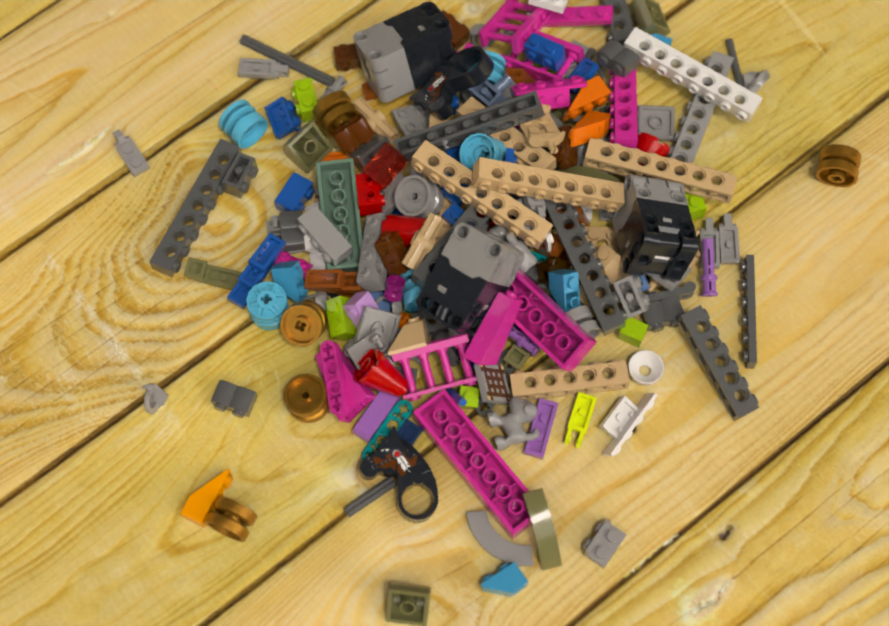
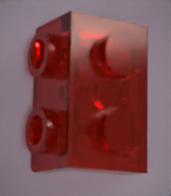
(385, 165)

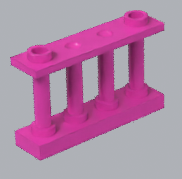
(531, 24)
(572, 51)
(440, 347)

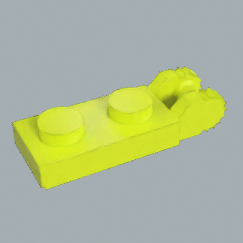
(580, 417)

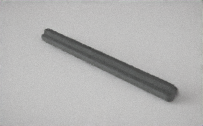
(286, 60)

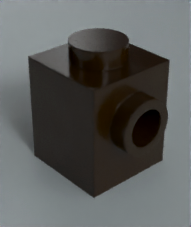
(551, 264)

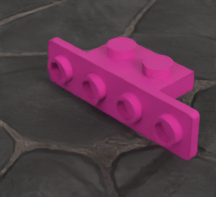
(552, 93)

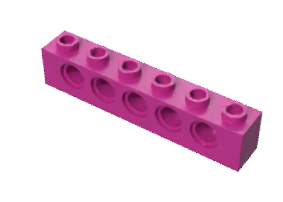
(624, 109)

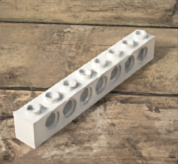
(702, 75)

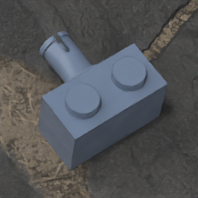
(491, 94)

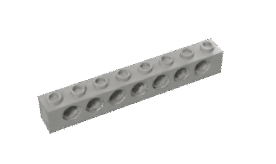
(721, 64)

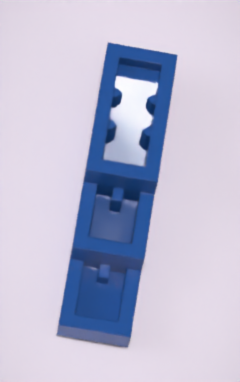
(257, 270)

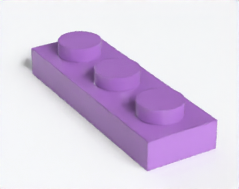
(543, 422)

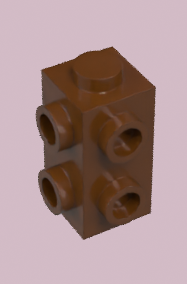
(346, 57)
(566, 155)
(392, 251)

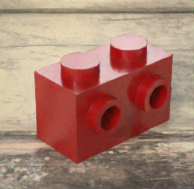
(368, 195)

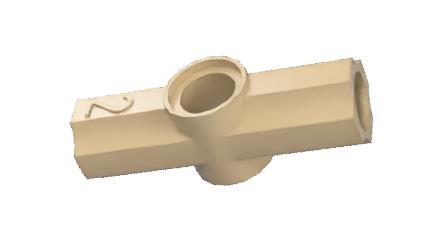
(376, 120)
(423, 241)

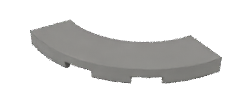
(495, 544)

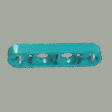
(384, 431)

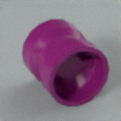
(394, 288)

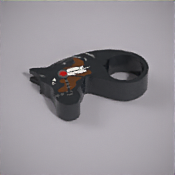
(452, 77)
(405, 463)

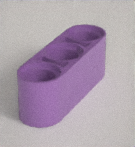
(375, 416)

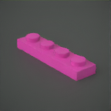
(582, 16)

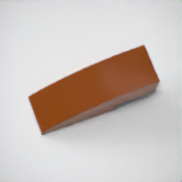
(332, 281)

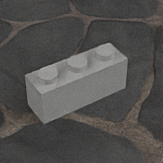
(324, 236)

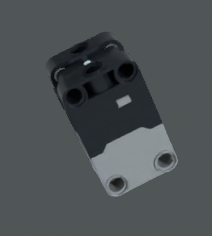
(404, 50)
(655, 228)
(469, 277)

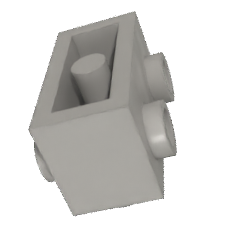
(631, 295)

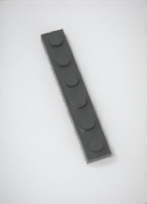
(749, 317)

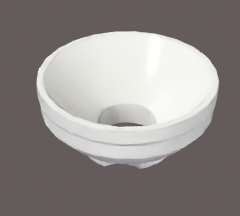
(650, 360)

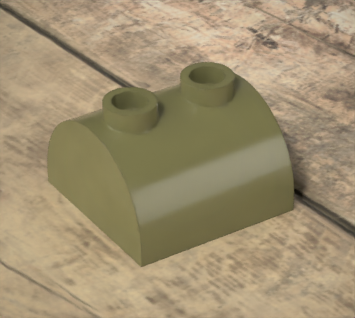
(649, 17)
(307, 147)
(408, 604)

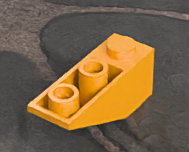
(202, 501)

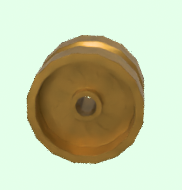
(334, 111)
(838, 165)
(294, 317)
(306, 398)
(231, 519)

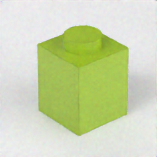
(633, 332)
(471, 395)

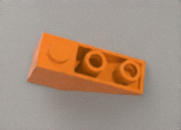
(588, 97)
(592, 125)

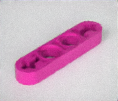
(337, 376)

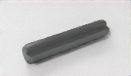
(370, 496)

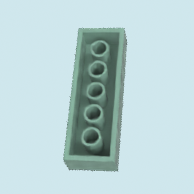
(341, 206)

